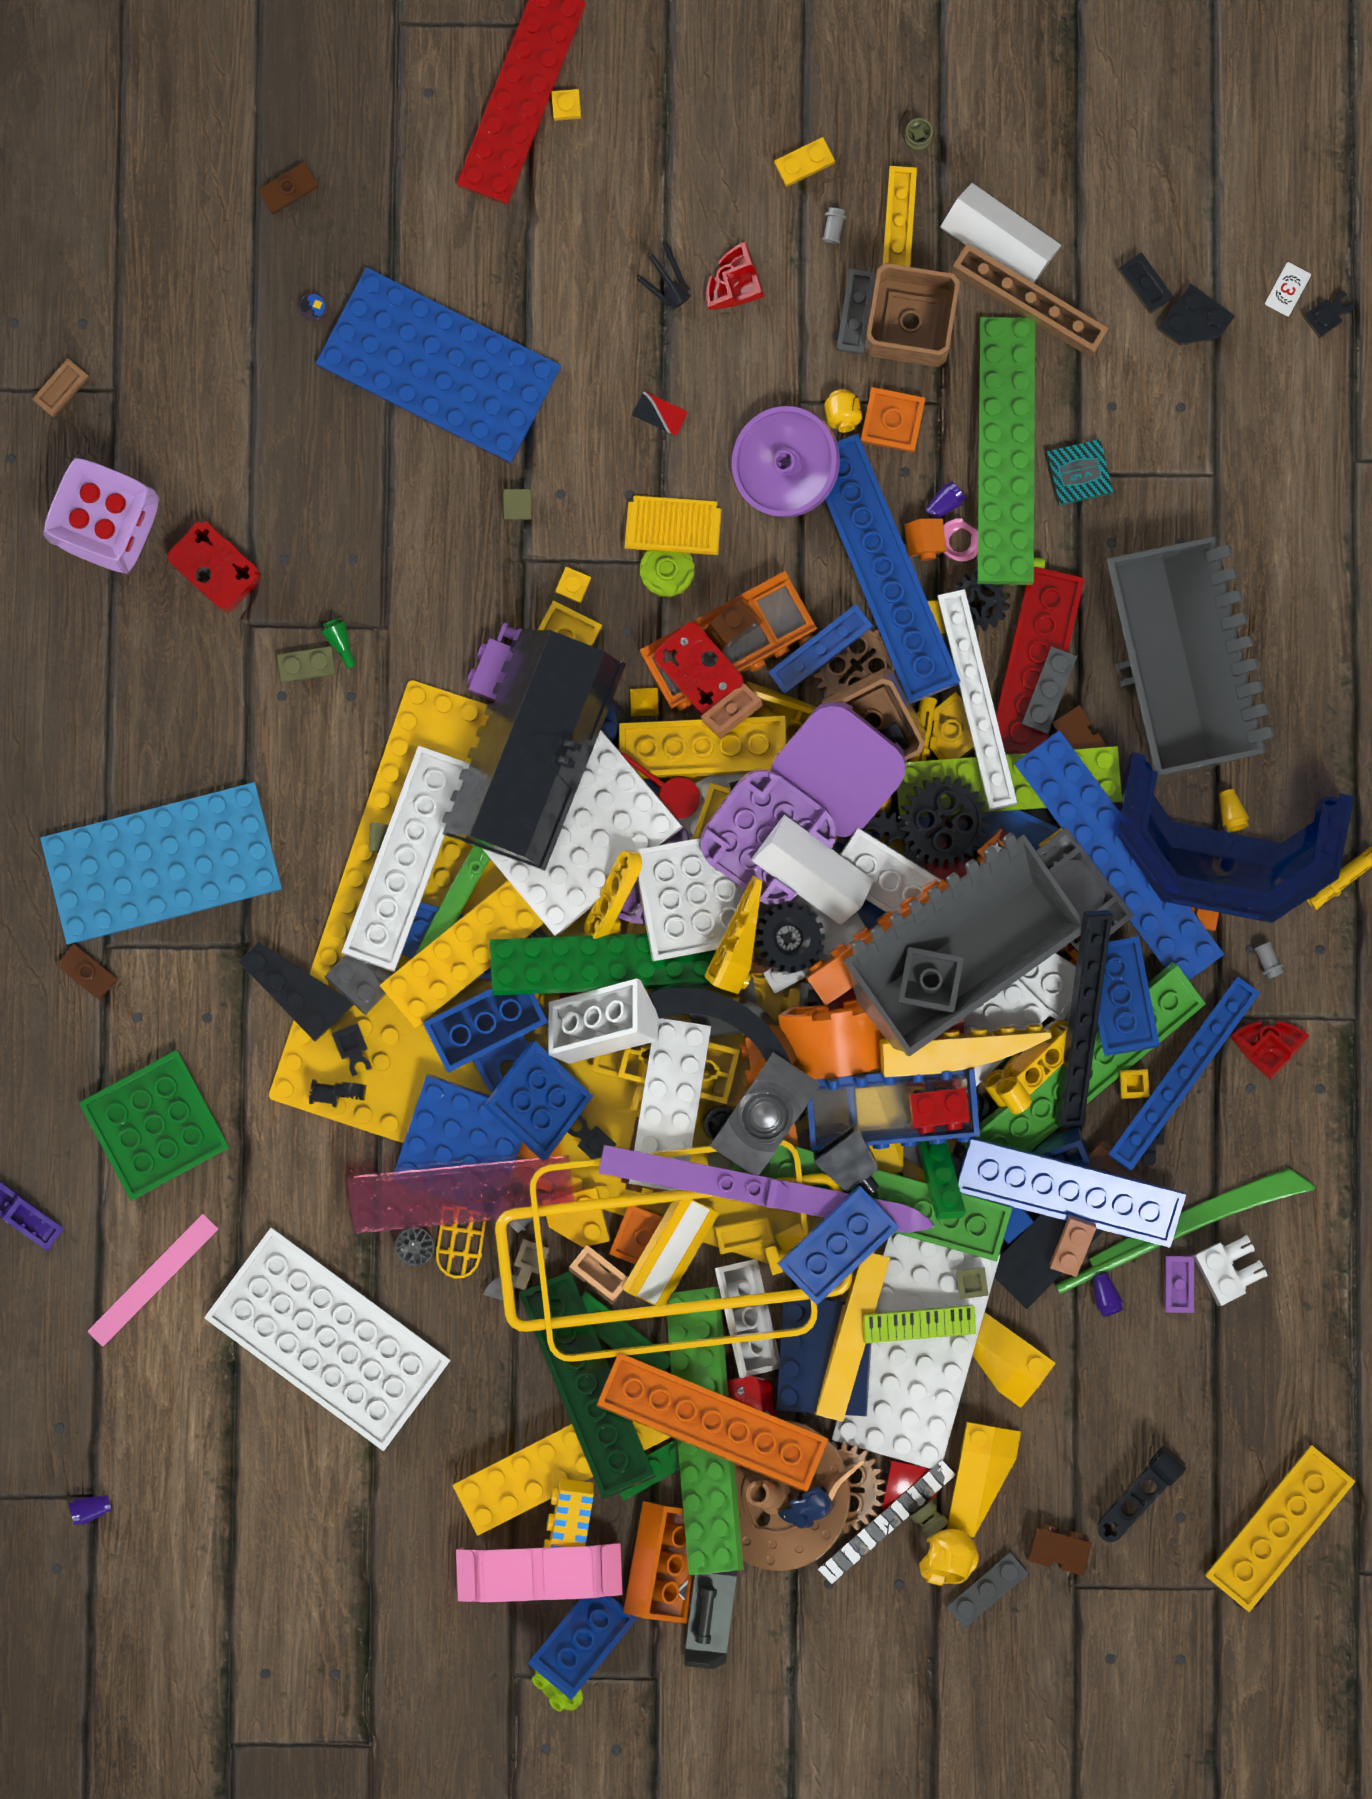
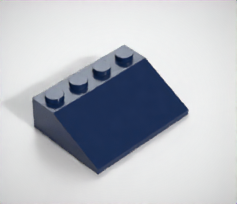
(807, 1356)

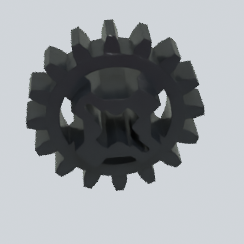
(991, 598)

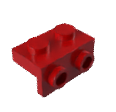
(939, 1109)

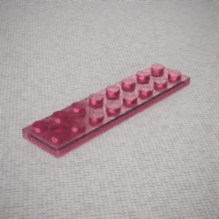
(453, 1193)

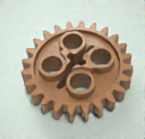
(831, 680)
(869, 1482)

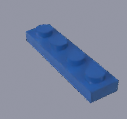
(821, 649)

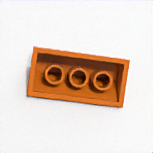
(659, 1566)

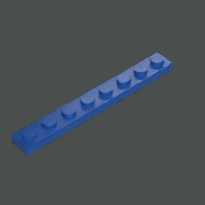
(1183, 1074)

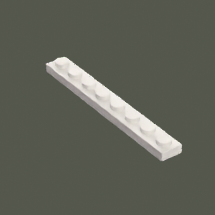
(977, 700)

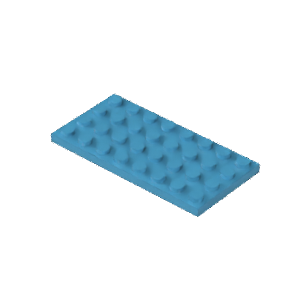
(161, 863)

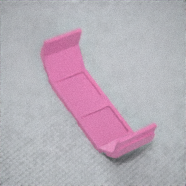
(539, 1573)

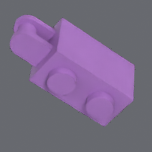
(491, 662)

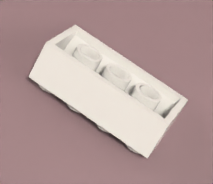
(601, 1022)

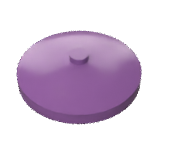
(785, 461)

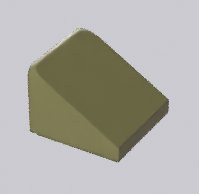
(517, 504)
(377, 835)

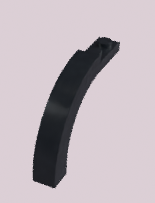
(728, 1007)

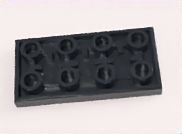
(1025, 1263)

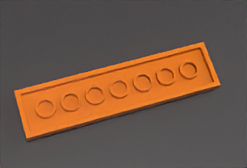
(712, 1422)

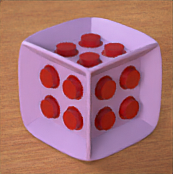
(101, 515)

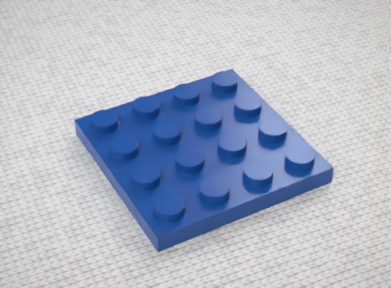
(454, 1130)

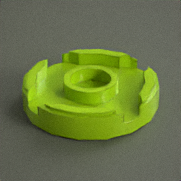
(666, 572)

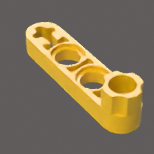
(625, 872)

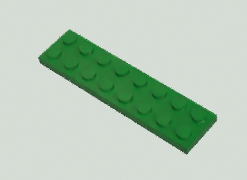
(586, 964)

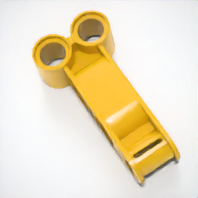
(1012, 1087)

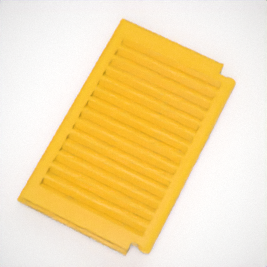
(673, 525)

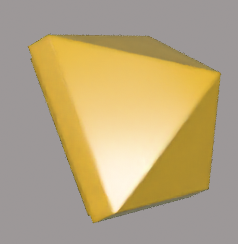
(644, 702)

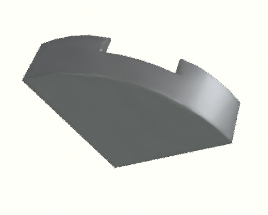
(494, 1289)

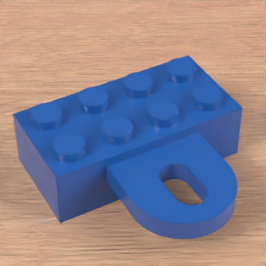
(485, 1032)

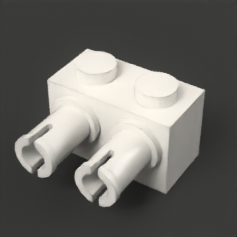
(1217, 1270)

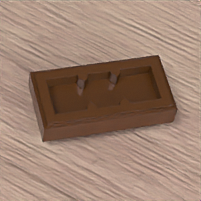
(288, 188)
(87, 972)

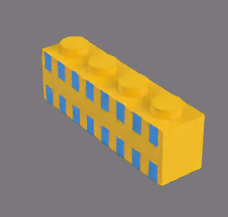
(571, 1514)

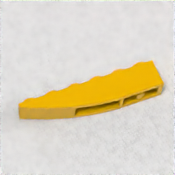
(961, 1051)

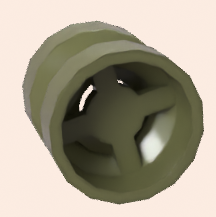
(920, 129)
(929, 1519)

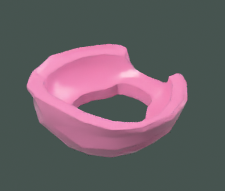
(953, 526)

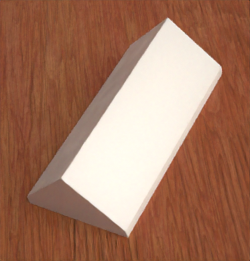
(999, 233)
(813, 870)
(750, 1356)

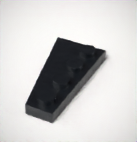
(302, 996)

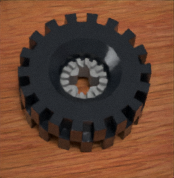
(803, 931)

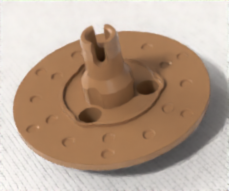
(780, 1543)

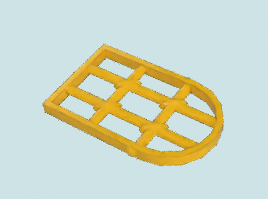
(466, 1255)

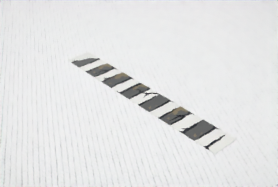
(886, 1522)

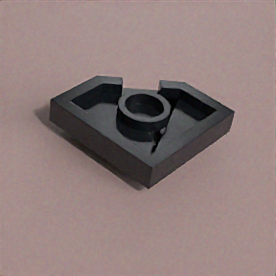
(1195, 319)

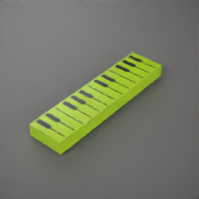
(919, 1324)

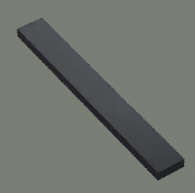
(1083, 1018)

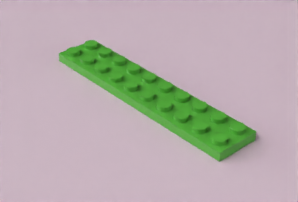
(1006, 451)
(1172, 1002)
(976, 1233)
(706, 1479)

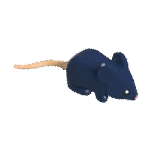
(814, 1504)

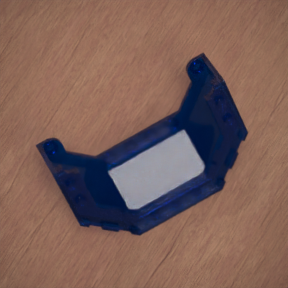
(1227, 869)

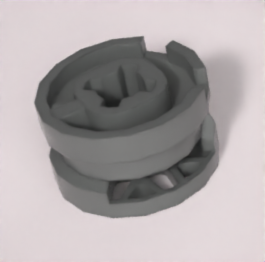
(415, 1246)

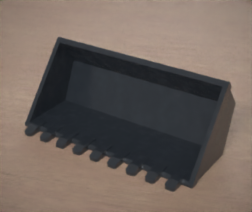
(533, 747)

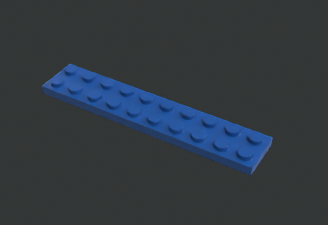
(888, 577)
(1092, 818)

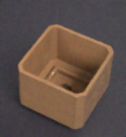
(915, 292)
(885, 696)

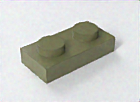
(306, 664)

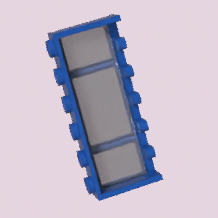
(883, 1108)

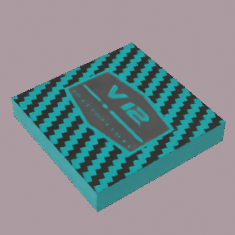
(1079, 472)

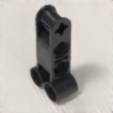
(1164, 1470)

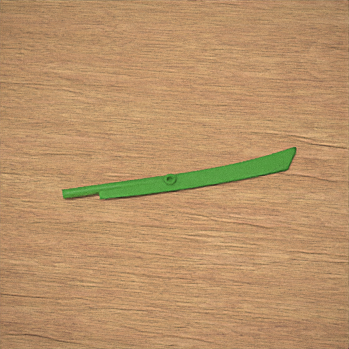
(456, 896)
(1255, 1193)

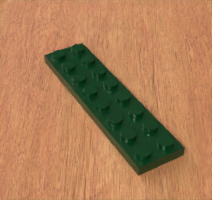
(606, 1438)

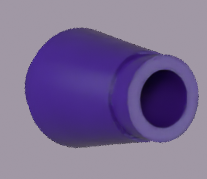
(945, 500)
(1106, 1295)
(89, 1508)

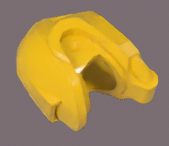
(949, 1557)

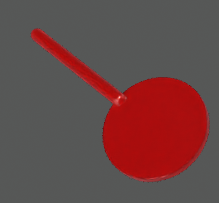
(677, 794)

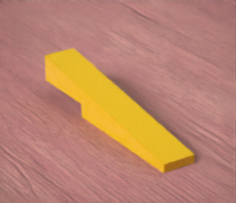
(849, 1338)

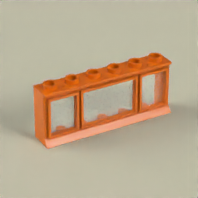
(783, 626)

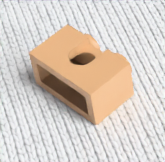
(587, 1269)

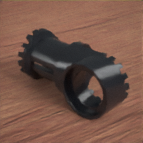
(330, 1093)

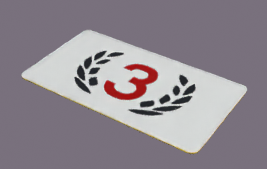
(1288, 289)

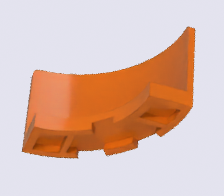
(833, 1040)

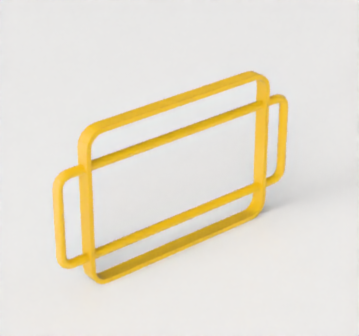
(643, 1312)

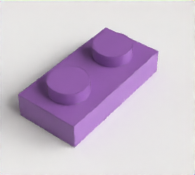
(1179, 1284)

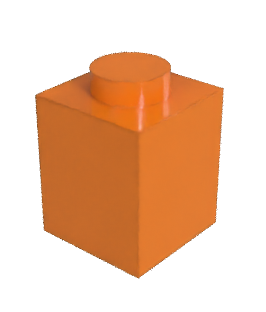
(925, 538)

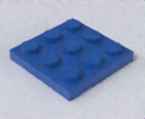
(538, 1100)

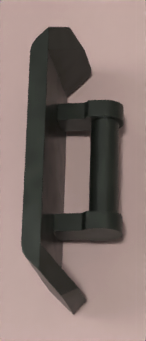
(709, 1619)

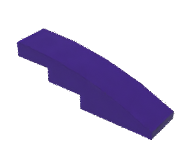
(27, 1218)

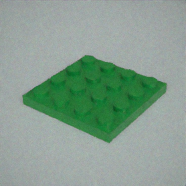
(154, 1125)

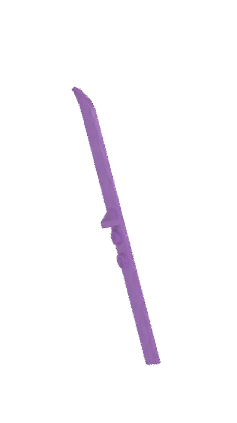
(743, 1186)

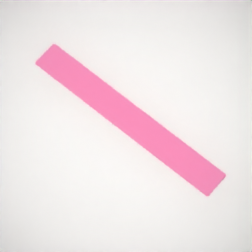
(152, 1280)

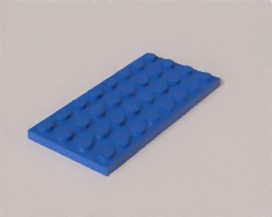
(438, 365)

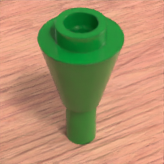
(337, 636)

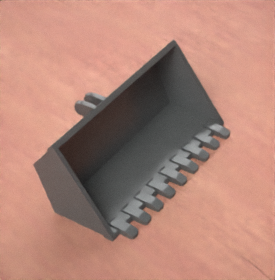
(1188, 656)
(997, 917)

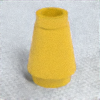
(1232, 811)

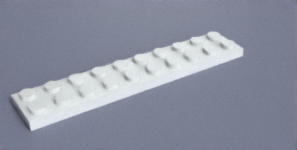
(900, 878)

